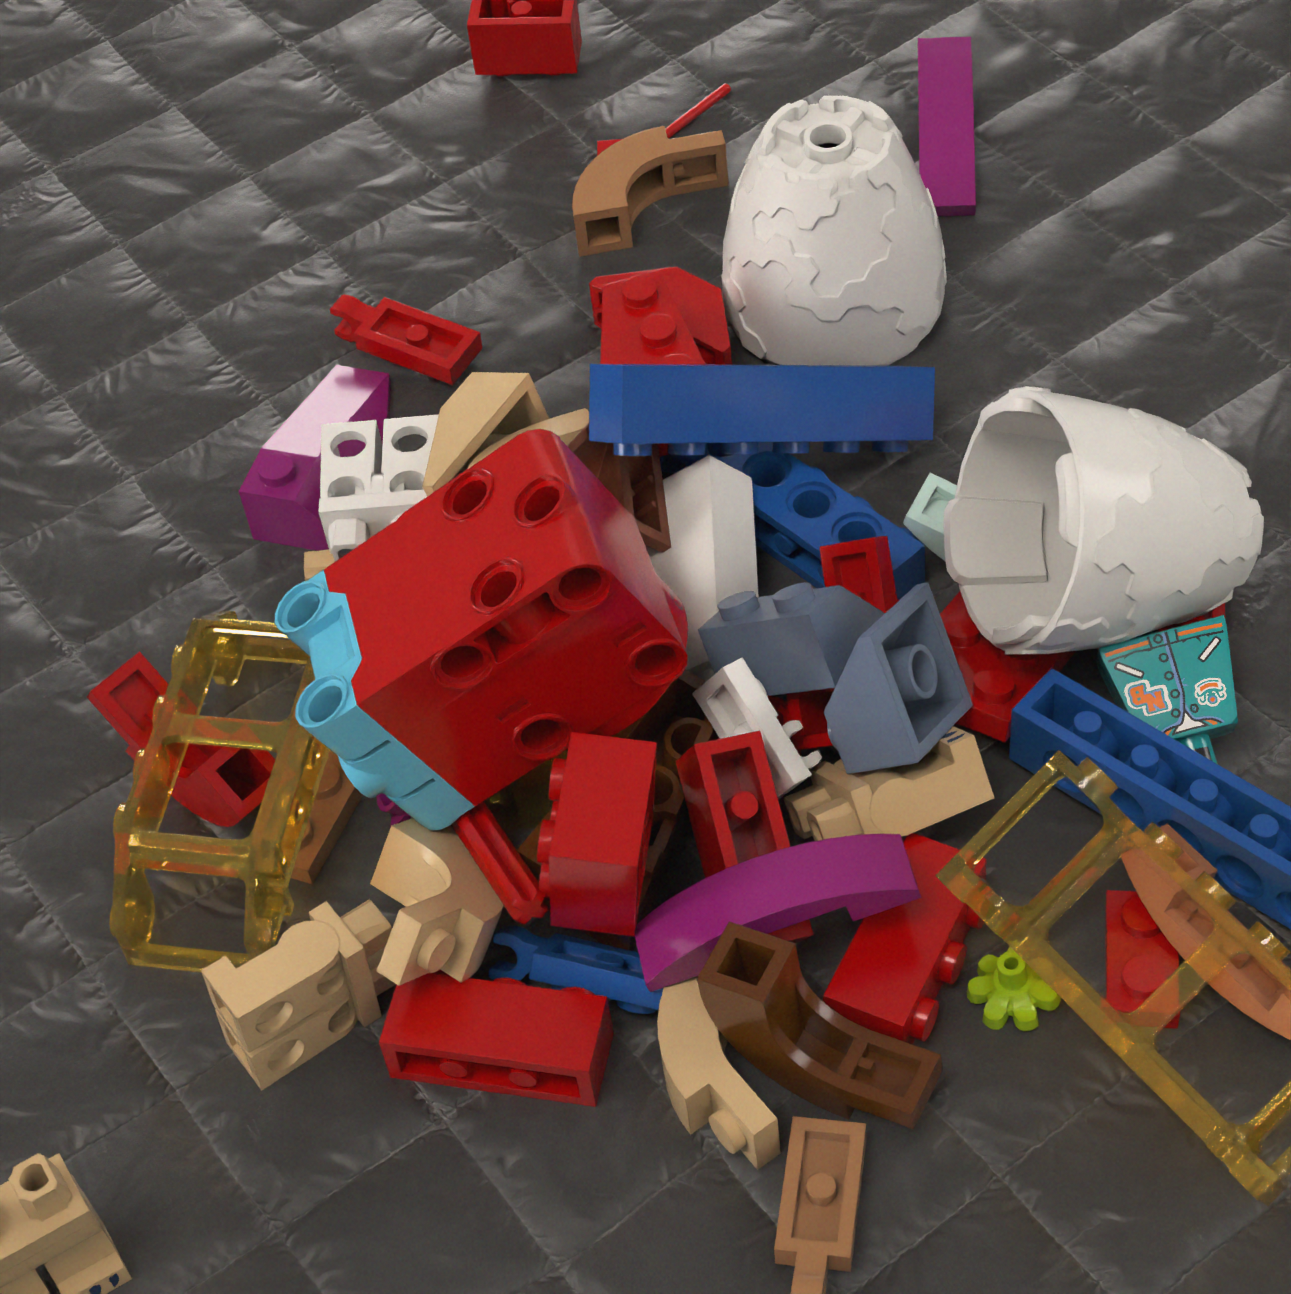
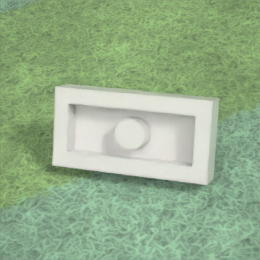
(740, 705)

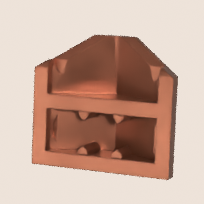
(633, 482)

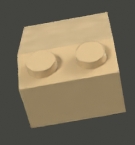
(476, 417)

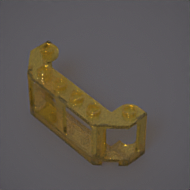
(264, 859)
(1133, 1033)

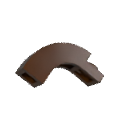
(801, 1043)

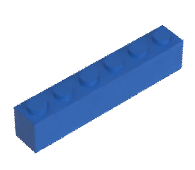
(759, 404)

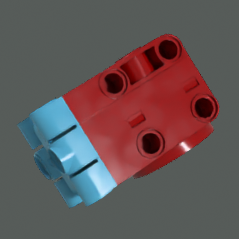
(484, 632)

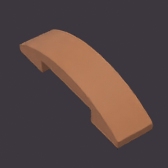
(1187, 926)

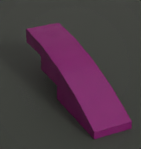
(947, 124)

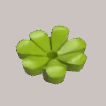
(1010, 990)

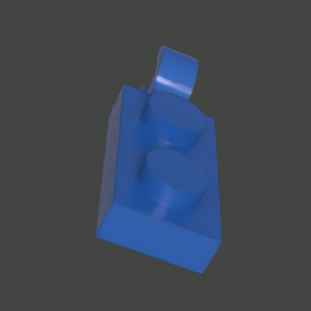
(577, 963)

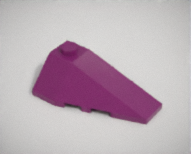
(285, 477)

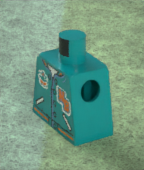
(1176, 682)

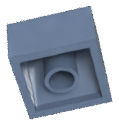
(789, 638)
(897, 688)

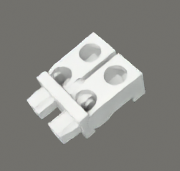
(373, 487)

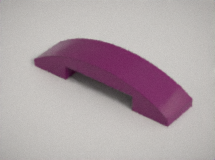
(772, 893)

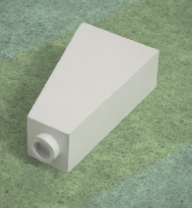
(710, 545)

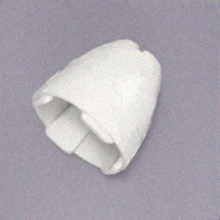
(832, 240)
(1093, 524)

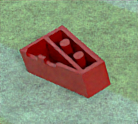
(644, 326)

